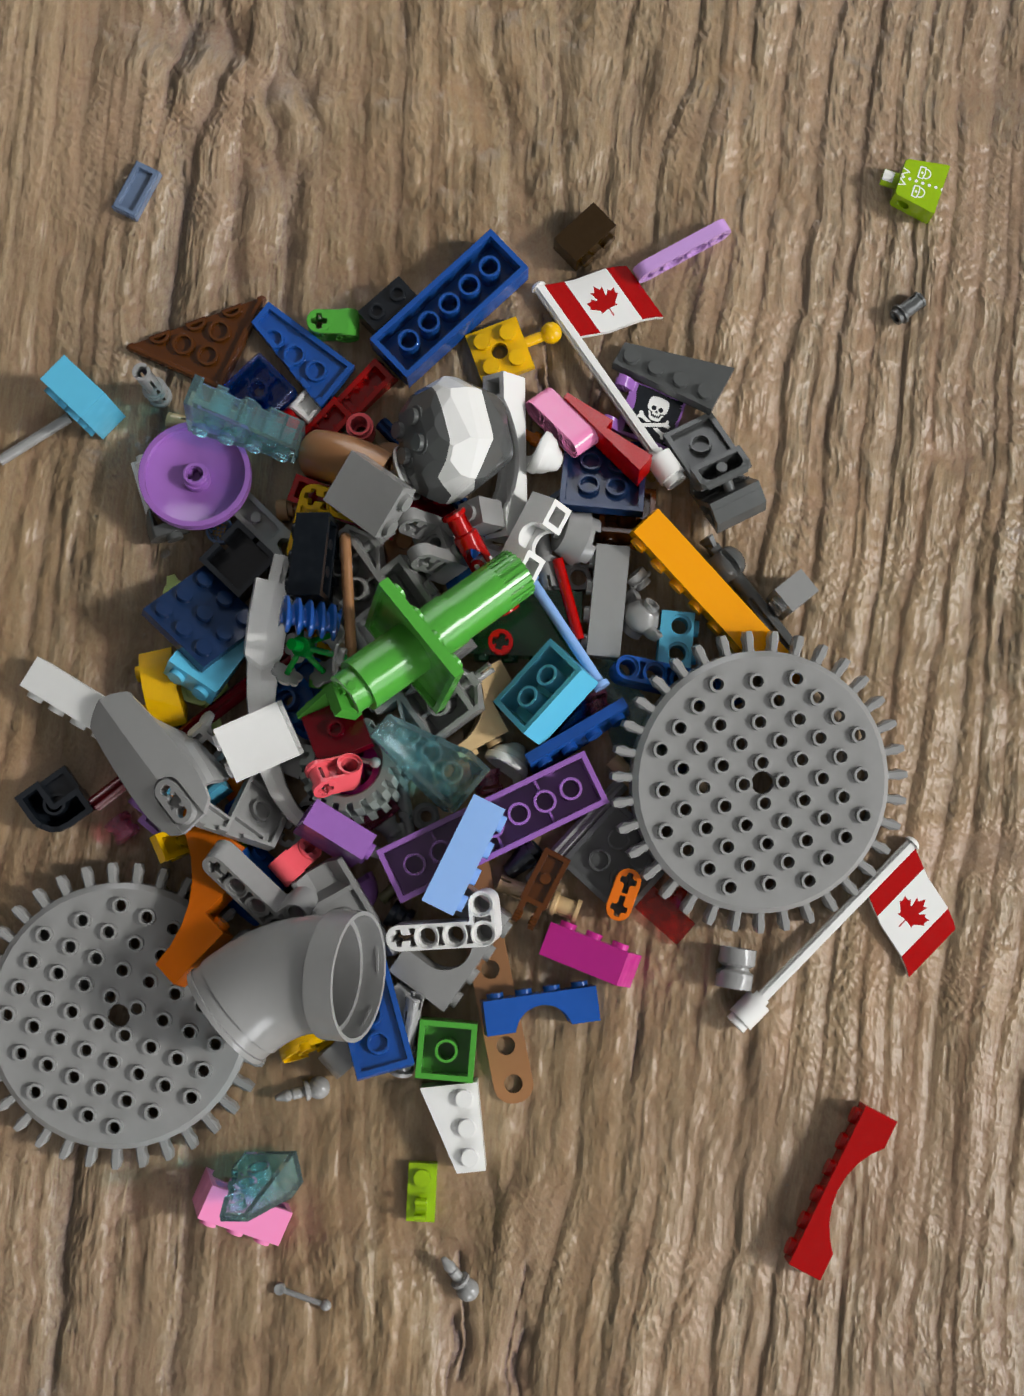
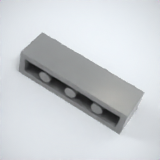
(607, 601)

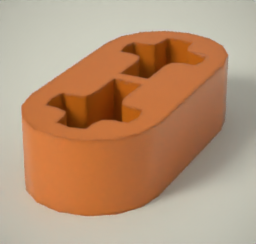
(630, 895)

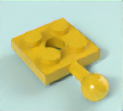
(508, 334)

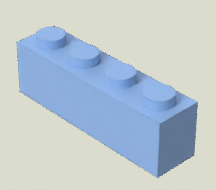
(463, 855)

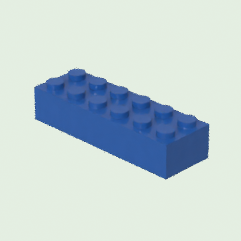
(449, 308)

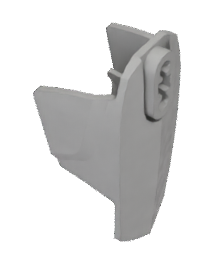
(154, 758)

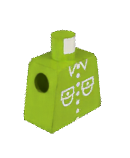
(916, 187)

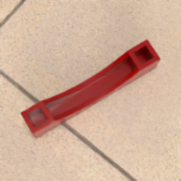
(811, 1245)

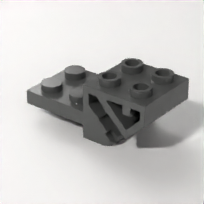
(716, 472)

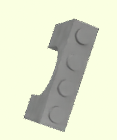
(443, 983)

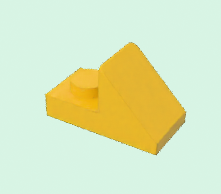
(169, 847)

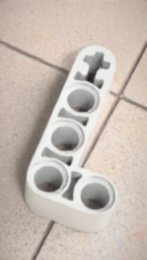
(443, 928)

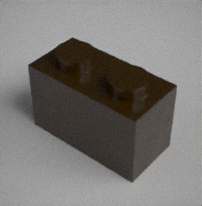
(585, 237)

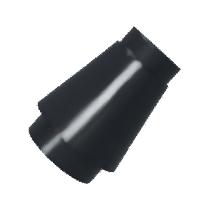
(523, 858)

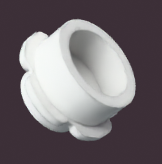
(639, 579)

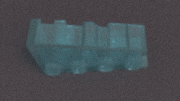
(242, 422)

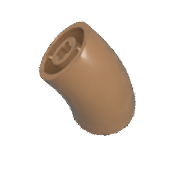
(326, 451)

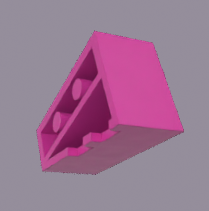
(590, 954)

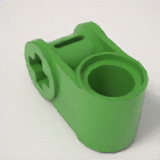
(337, 324)

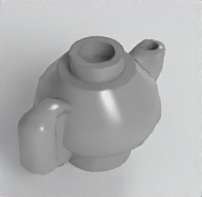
(641, 617)

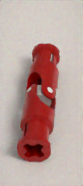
(468, 538)

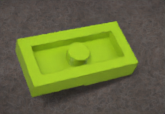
(421, 1191)

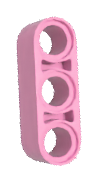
(563, 421)

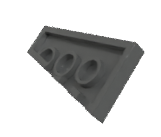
(678, 376)

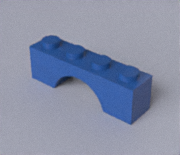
(503, 1012)

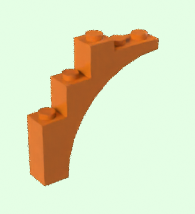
(202, 927)

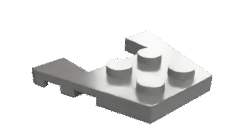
(251, 819)

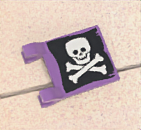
(653, 408)

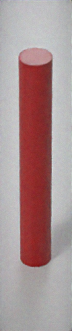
(568, 599)

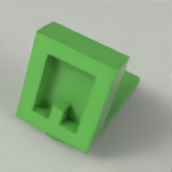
(336, 697)

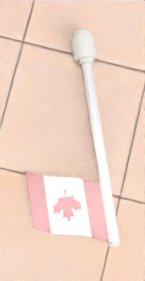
(600, 306)
(905, 908)

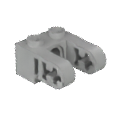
(433, 546)

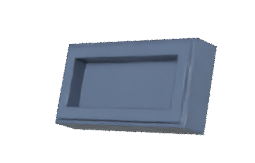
(136, 191)

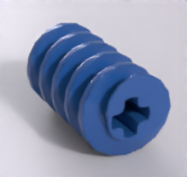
(310, 618)

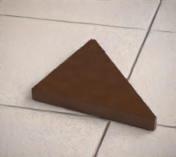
(204, 345)

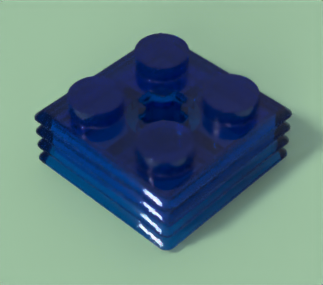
(262, 375)

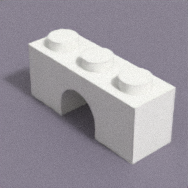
(539, 517)

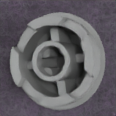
(576, 538)

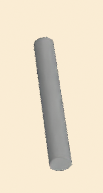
(35, 438)

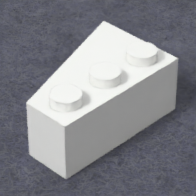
(459, 1122)

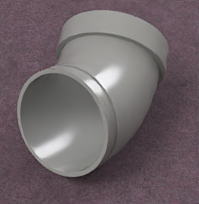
(294, 982)

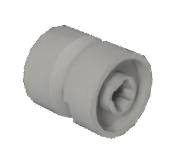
(735, 968)

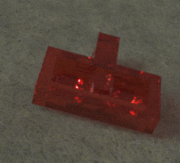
(666, 913)

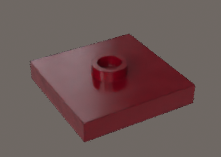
(336, 735)

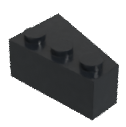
(313, 557)

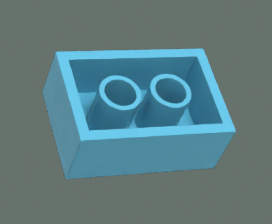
(81, 398)
(545, 692)

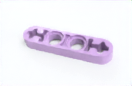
(681, 250)

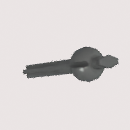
(730, 566)

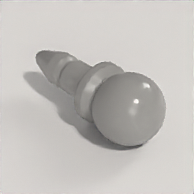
(316, 1088)
(466, 1287)

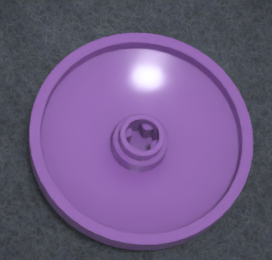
(193, 479)

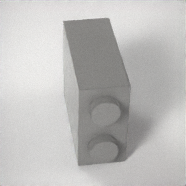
(369, 495)

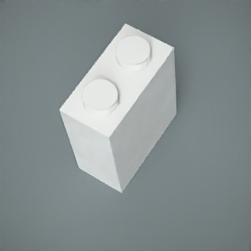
(257, 741)

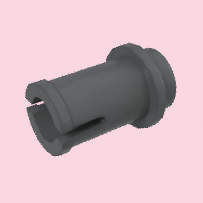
(902, 312)

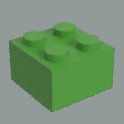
(446, 1049)

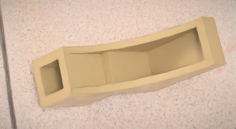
(488, 725)

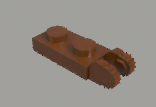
(542, 885)

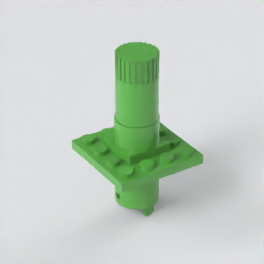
(421, 643)

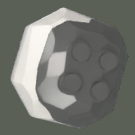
(452, 439)

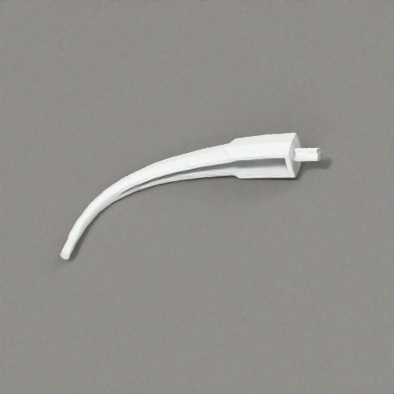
(262, 649)

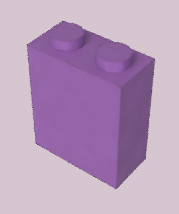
(335, 833)

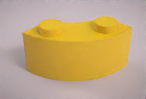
(161, 696)

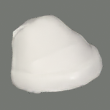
(546, 457)
(509, 759)

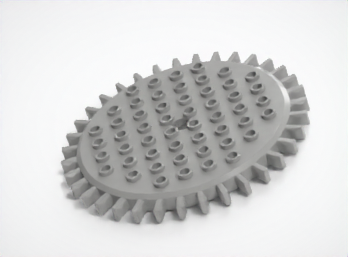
(651, 771)
(20, 1074)

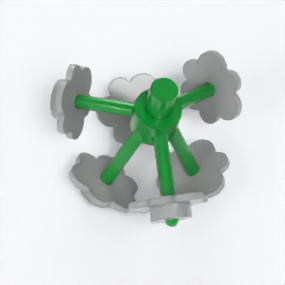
(303, 647)

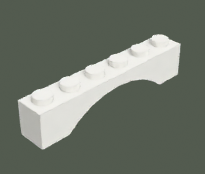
(512, 479)

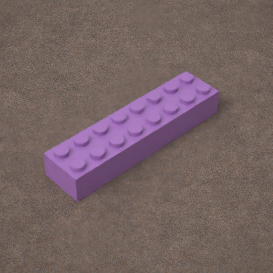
(531, 808)

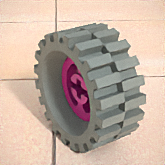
(373, 794)

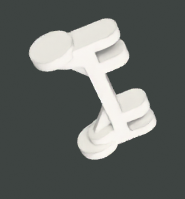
(203, 731)

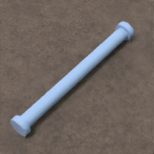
(568, 636)

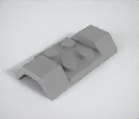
(337, 890)

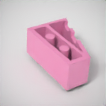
(264, 1228)

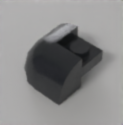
(55, 802)

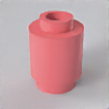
(359, 422)

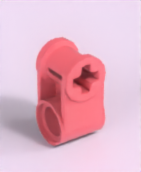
(336, 774)
(294, 861)

